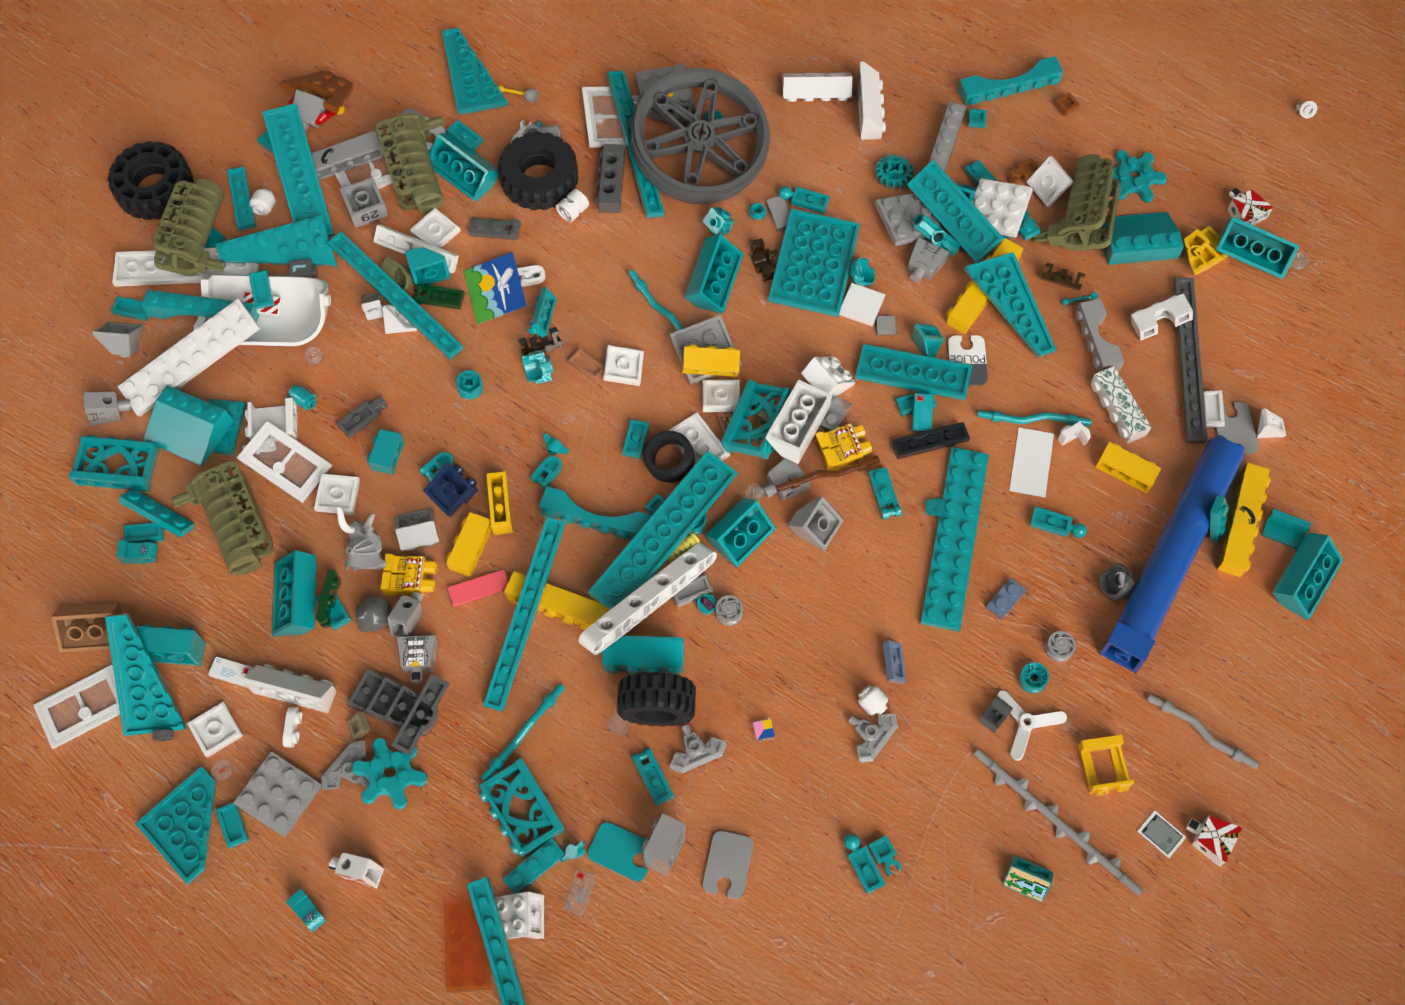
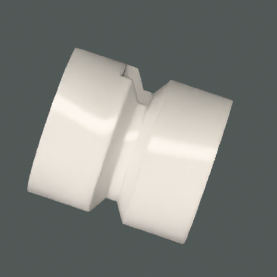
(572, 205)

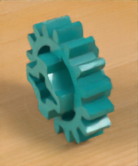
(894, 171)

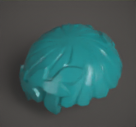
(861, 272)

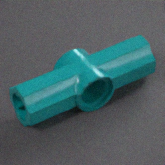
(929, 229)

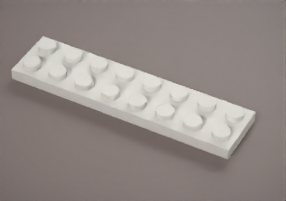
(138, 269)
(189, 356)

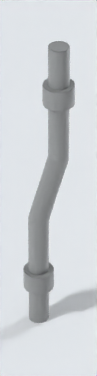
(1237, 754)

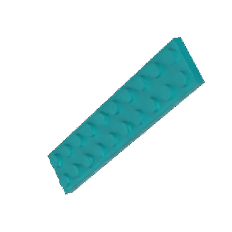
(664, 531)
(955, 540)

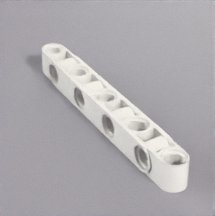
(647, 598)

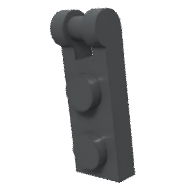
(495, 228)

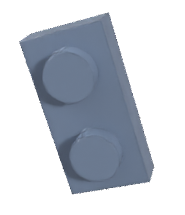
(1006, 599)
(894, 662)

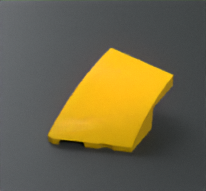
(1202, 249)

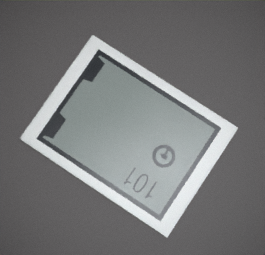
(1161, 834)

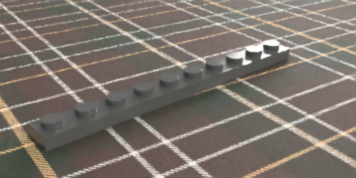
(1191, 368)

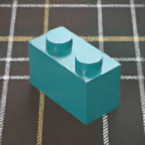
(385, 451)

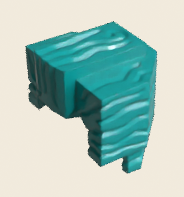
(537, 367)

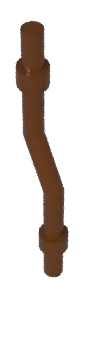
(795, 481)

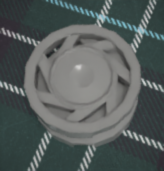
(729, 611)
(1059, 647)

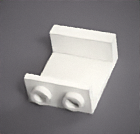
(281, 416)

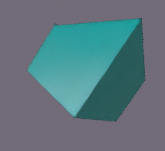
(927, 339)

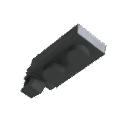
(361, 417)

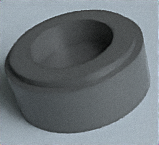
(163, 735)

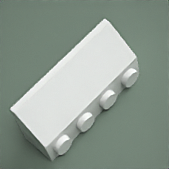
(816, 86)
(870, 103)
(798, 420)
(290, 688)

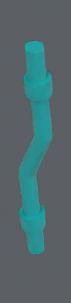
(641, 286)
(996, 416)
(497, 763)

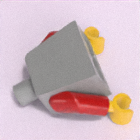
(312, 109)

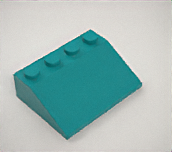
(1143, 239)
(187, 425)

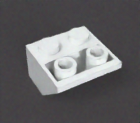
(828, 375)

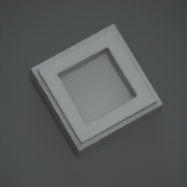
(885, 325)

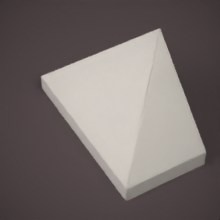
(394, 321)
(1270, 425)

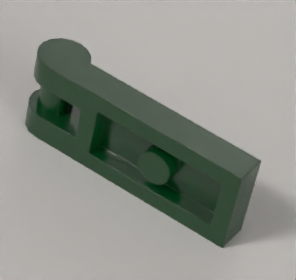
(438, 296)
(328, 598)

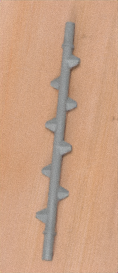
(1063, 829)

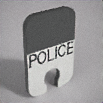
(975, 356)

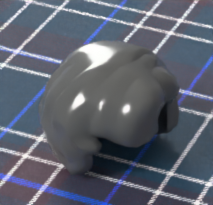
(1116, 582)
(373, 614)

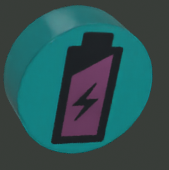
(706, 604)

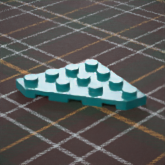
(182, 825)

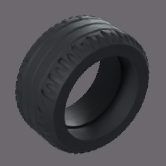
(656, 443)

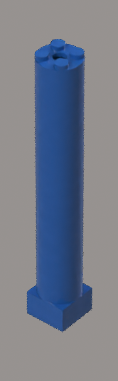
(1172, 555)

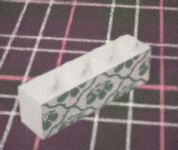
(1120, 405)

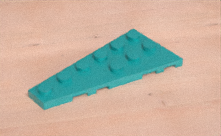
(470, 80)
(281, 245)
(1009, 292)
(141, 692)

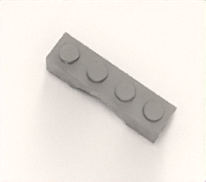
(1104, 354)

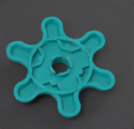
(1141, 184)
(394, 786)

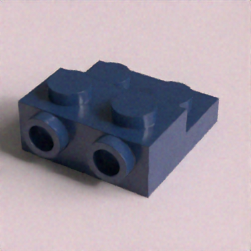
(451, 488)

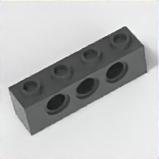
(611, 189)

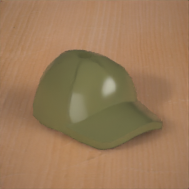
(397, 273)

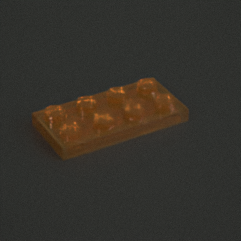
(464, 950)

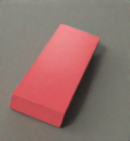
(478, 588)

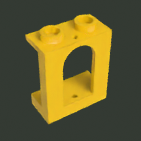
(1114, 744)

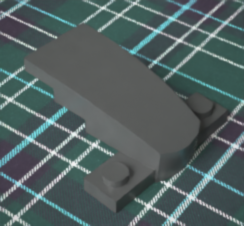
(400, 706)

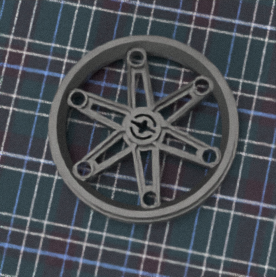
(716, 82)

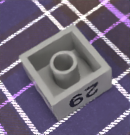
(364, 202)

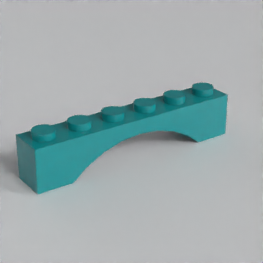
(980, 89)
(167, 305)
(558, 505)

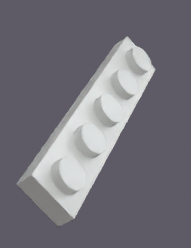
(402, 243)

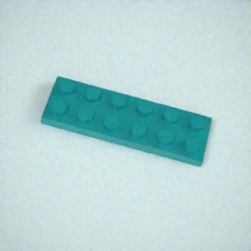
(955, 211)
(914, 372)

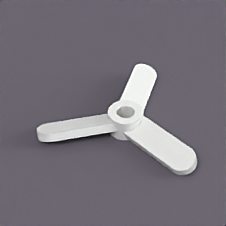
(1024, 730)

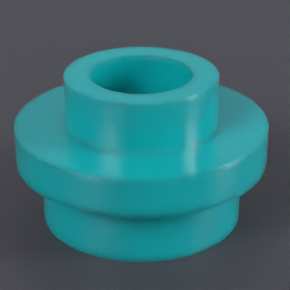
(757, 207)

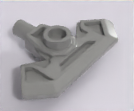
(873, 735)
(696, 751)
(342, 767)

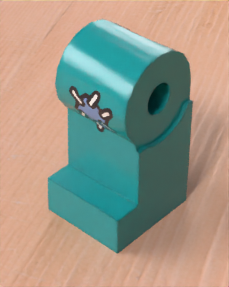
(137, 552)
(306, 910)

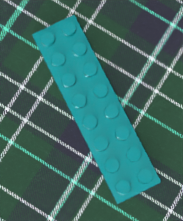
(296, 165)

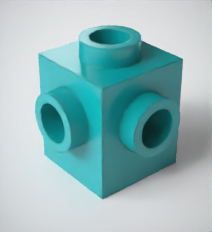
(718, 221)

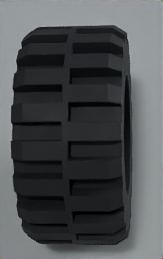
(656, 699)

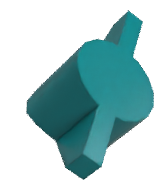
(554, 446)
(574, 851)

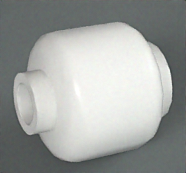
(262, 202)
(873, 700)

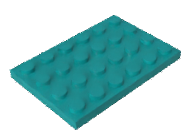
(814, 262)

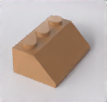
(83, 627)

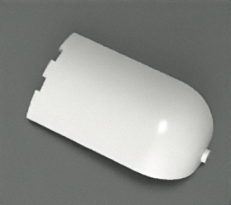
(301, 311)

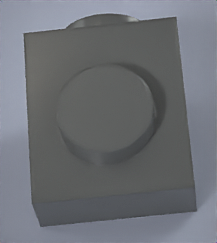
(995, 714)

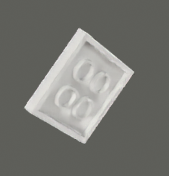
(1002, 204)

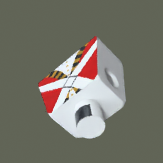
(1248, 206)
(1214, 838)
(357, 869)

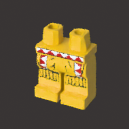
(842, 446)
(407, 575)

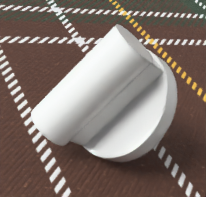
(1307, 109)

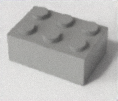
(664, 844)

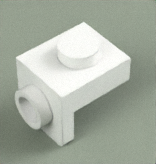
(1071, 432)

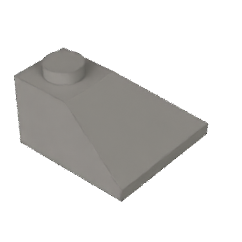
(119, 338)
(816, 523)

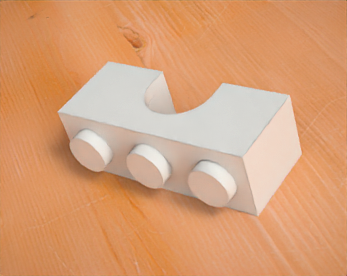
(1175, 309)

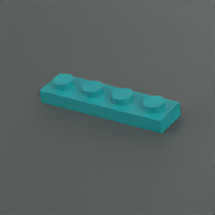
(240, 197)
(156, 512)

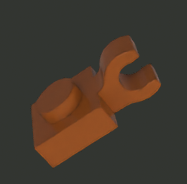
(1023, 169)

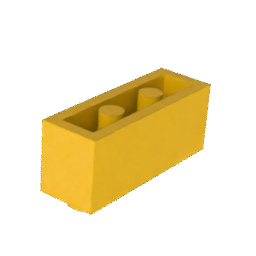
(711, 361)
(1128, 467)
(499, 503)
(469, 544)

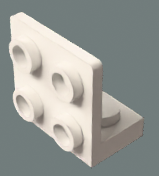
(522, 915)

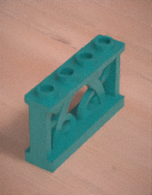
(750, 397)
(132, 480)
(548, 816)

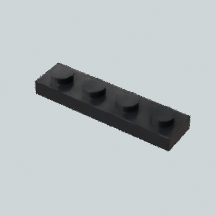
(930, 440)

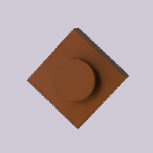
(1067, 104)

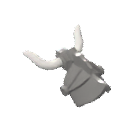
(364, 545)

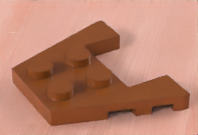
(324, 84)

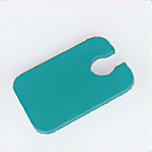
(615, 850)

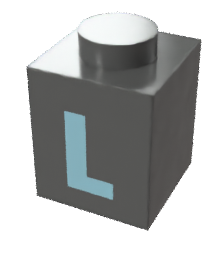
(303, 268)

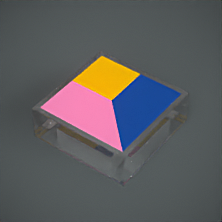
(763, 730)

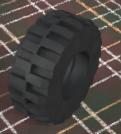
(538, 150)
(137, 164)

